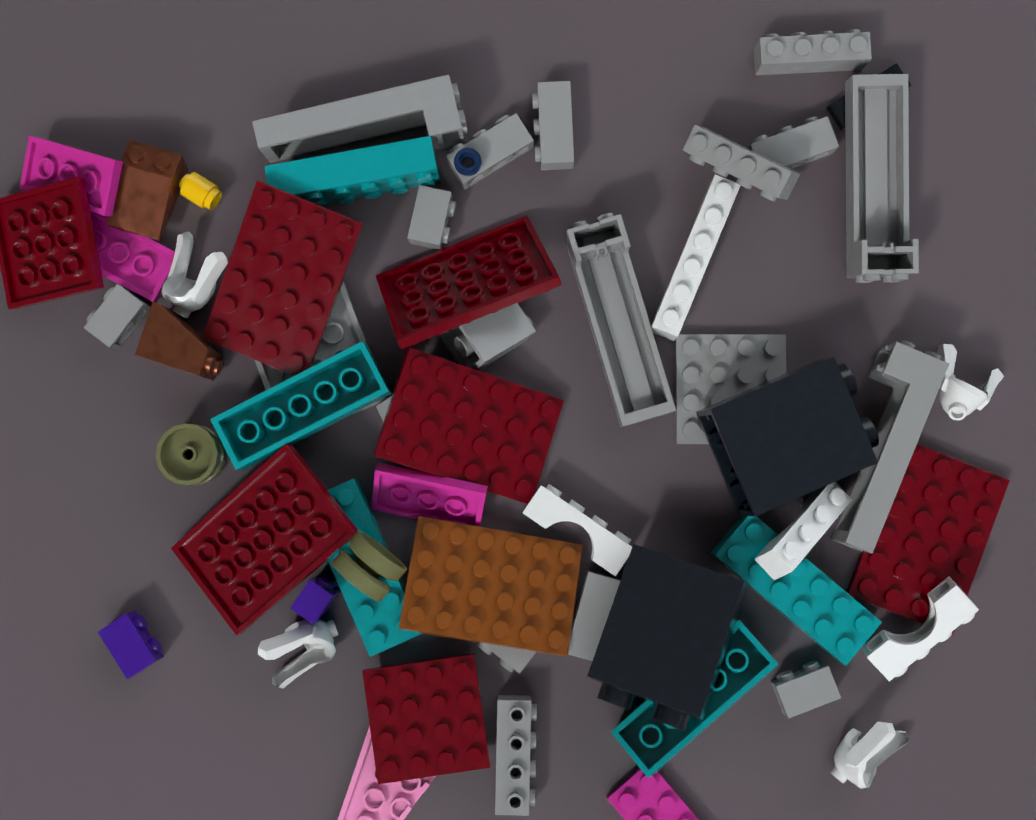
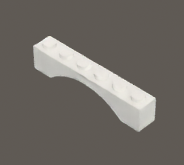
(694, 257)

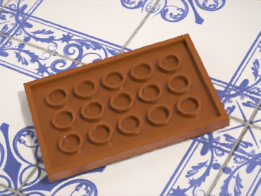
(491, 586)

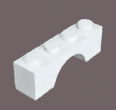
(794, 543)
(607, 549)
(895, 652)

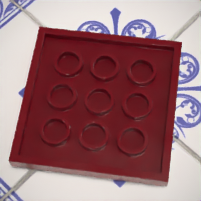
(48, 244)
(426, 718)

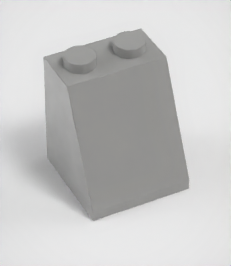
(488, 337)

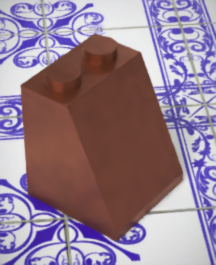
(177, 345)

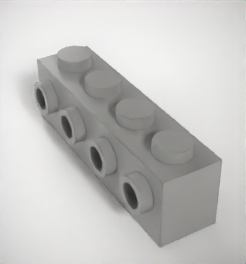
(812, 52)
(746, 165)
(513, 755)

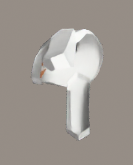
(186, 293)
(959, 397)
(316, 639)
(860, 759)

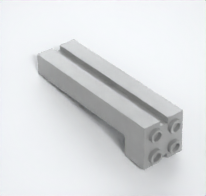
(366, 117)
(878, 179)
(618, 319)
(914, 385)

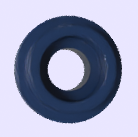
(467, 153)

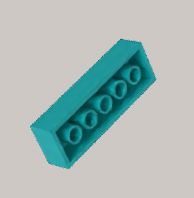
(358, 172)
(301, 406)
(802, 596)
(374, 620)
(656, 743)

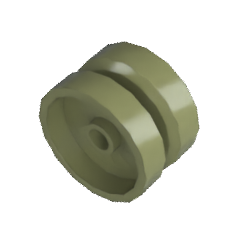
(174, 454)
(369, 566)

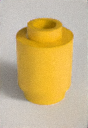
(200, 191)

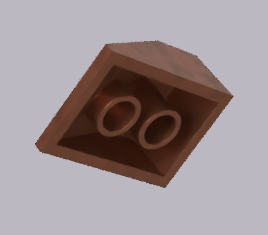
(147, 190)

